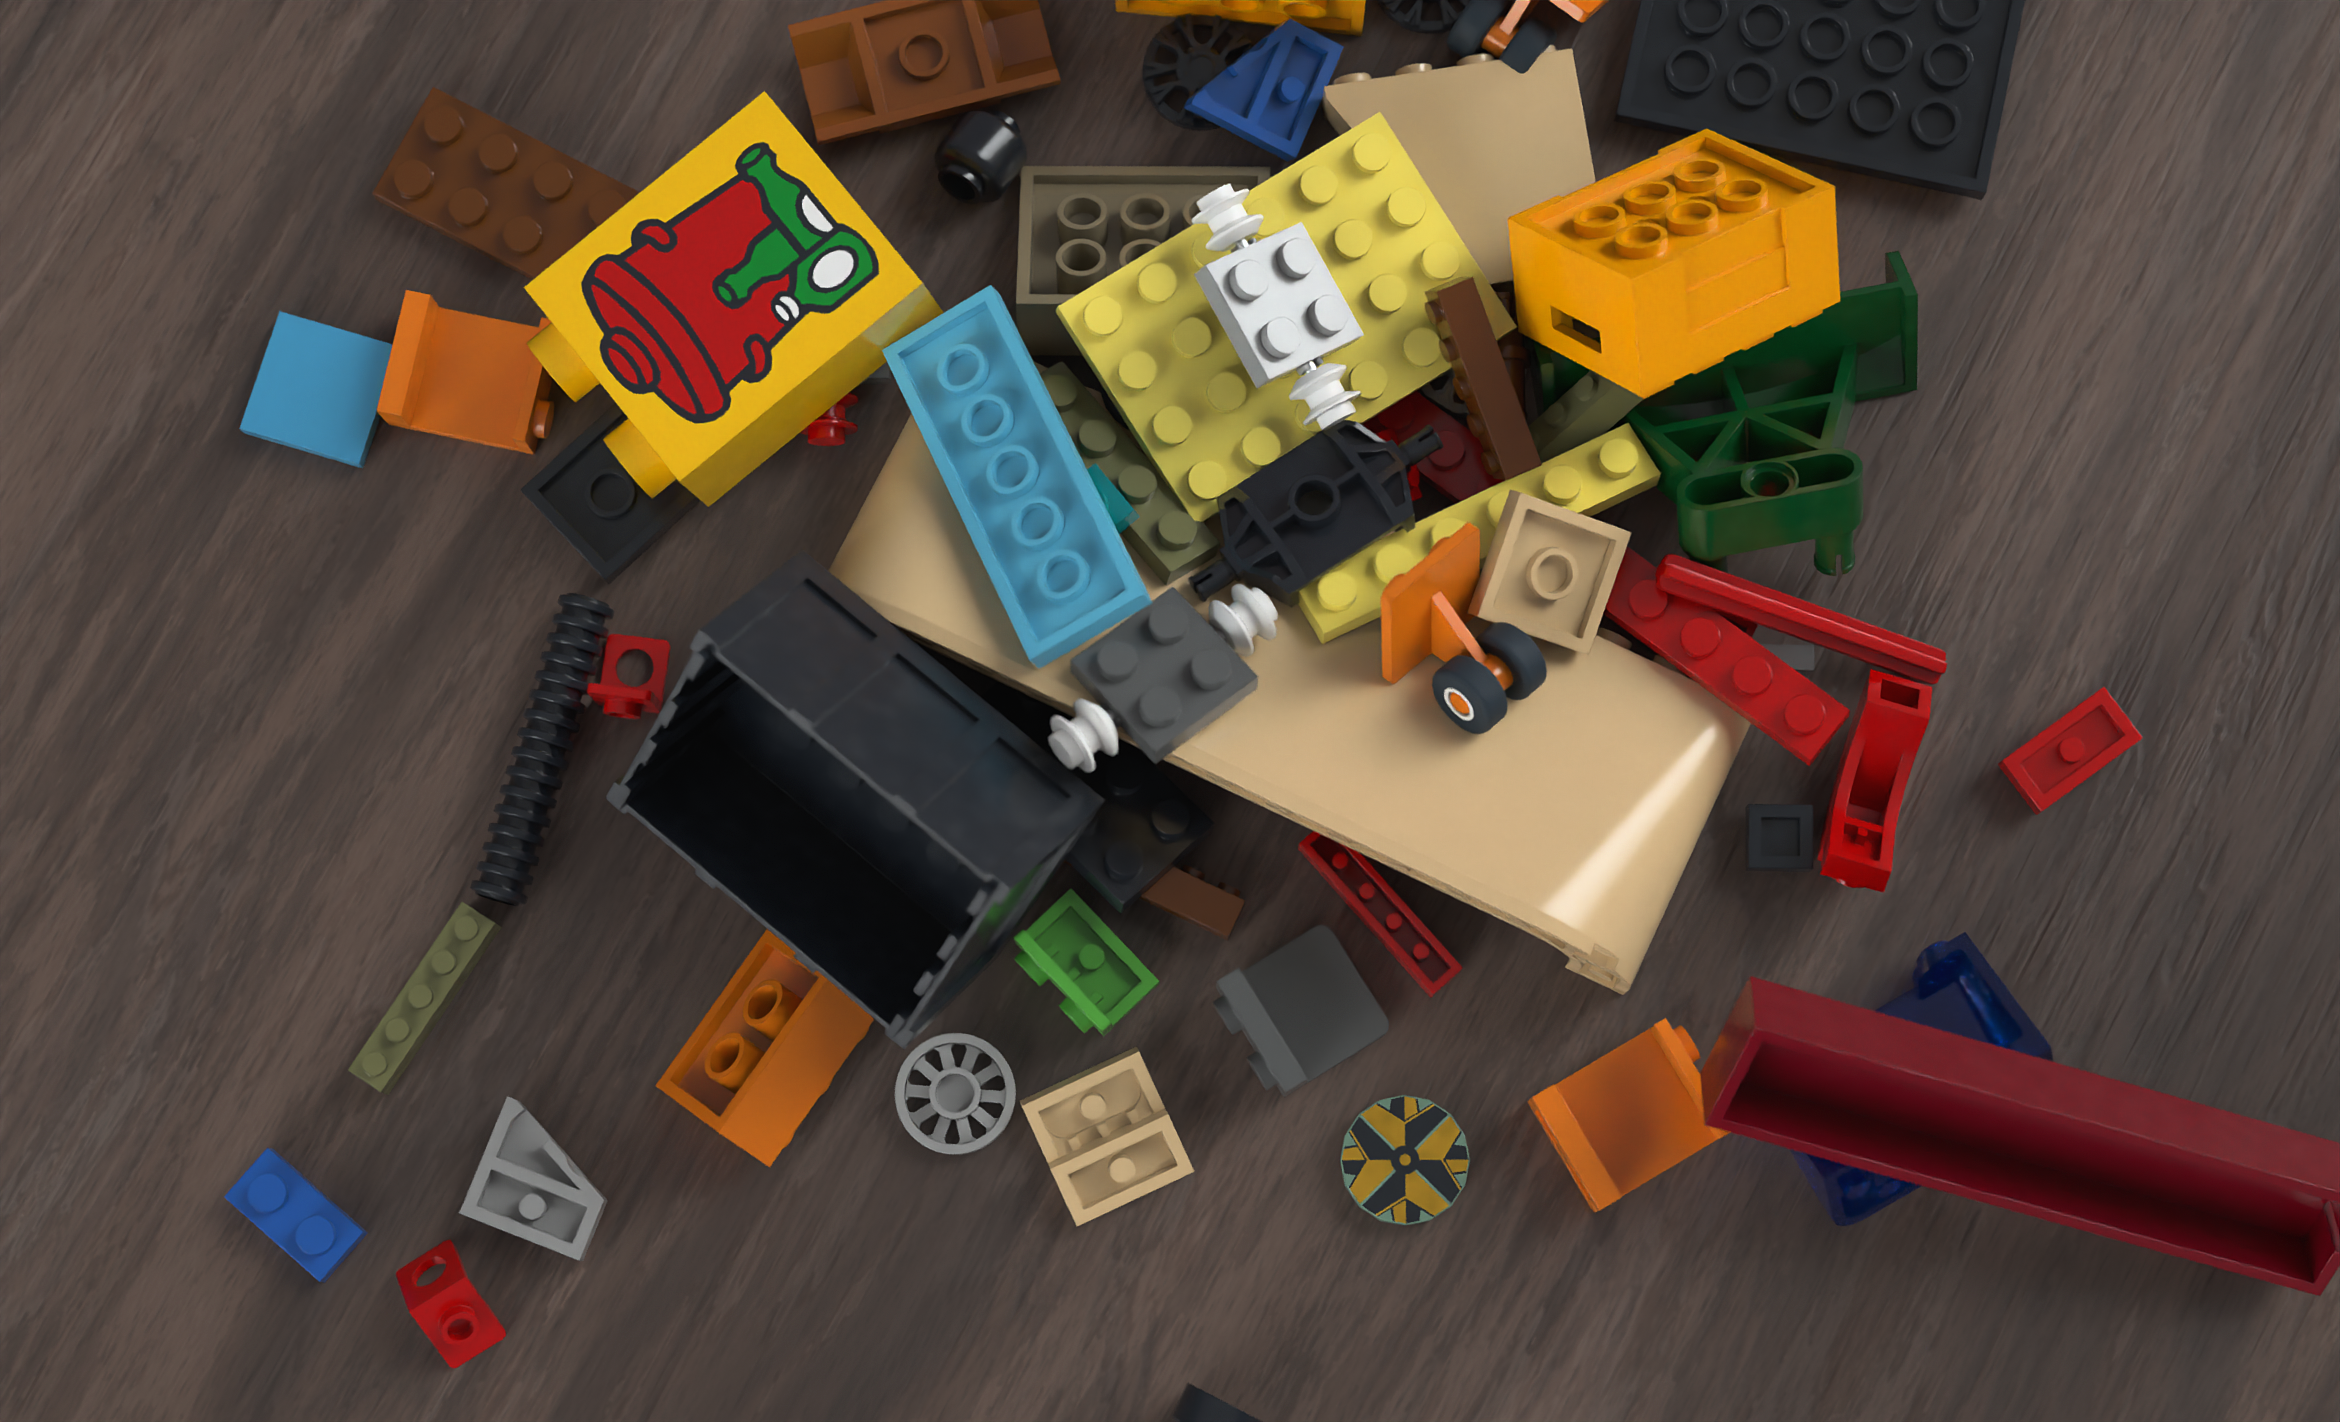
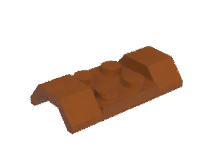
(918, 62)

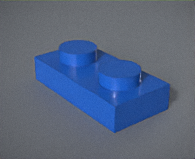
(295, 1215)

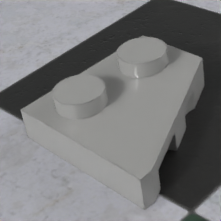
(533, 1187)

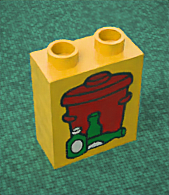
(726, 306)

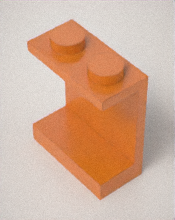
(466, 377)
(1628, 1114)

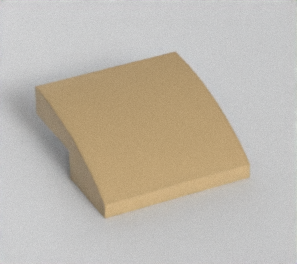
(1106, 1136)

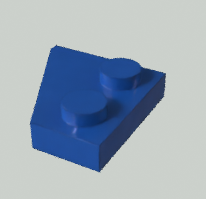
(1271, 89)

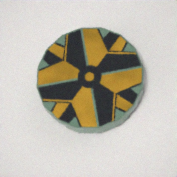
(1404, 1160)

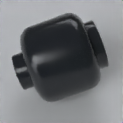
(980, 156)

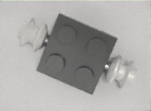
(1163, 675)

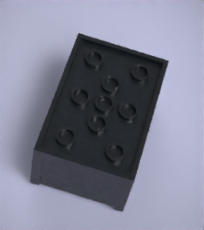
(853, 796)

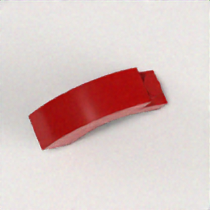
(1872, 780)

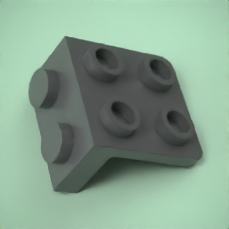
(1301, 1010)

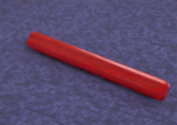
(1800, 619)

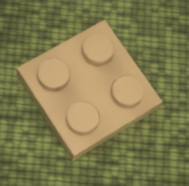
(1549, 571)

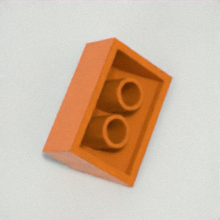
(765, 1050)

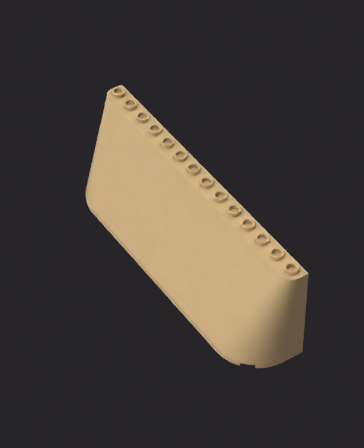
(1550, 820)

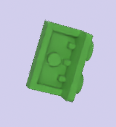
(1084, 963)

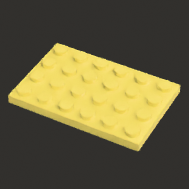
(1180, 376)

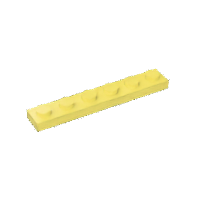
(1579, 480)

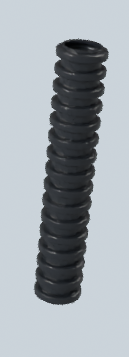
(542, 749)

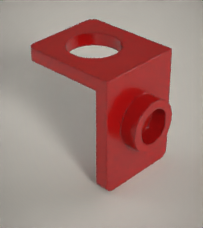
(625, 700)
(449, 1307)

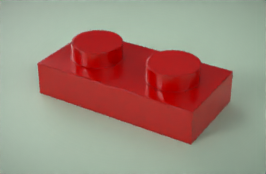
(2070, 751)

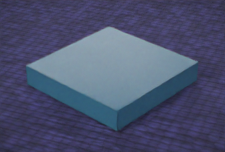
(318, 390)

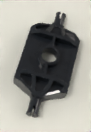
(1286, 549)

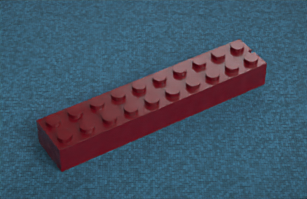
(2026, 1135)

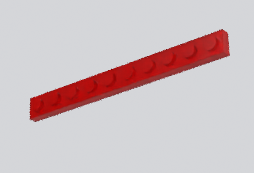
(1677, 629)

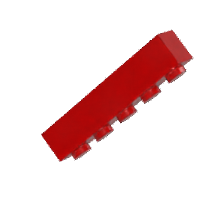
(1382, 911)

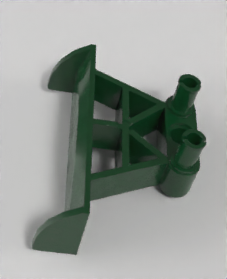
(1781, 411)

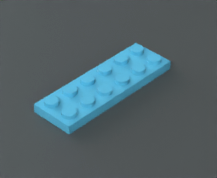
(1016, 477)

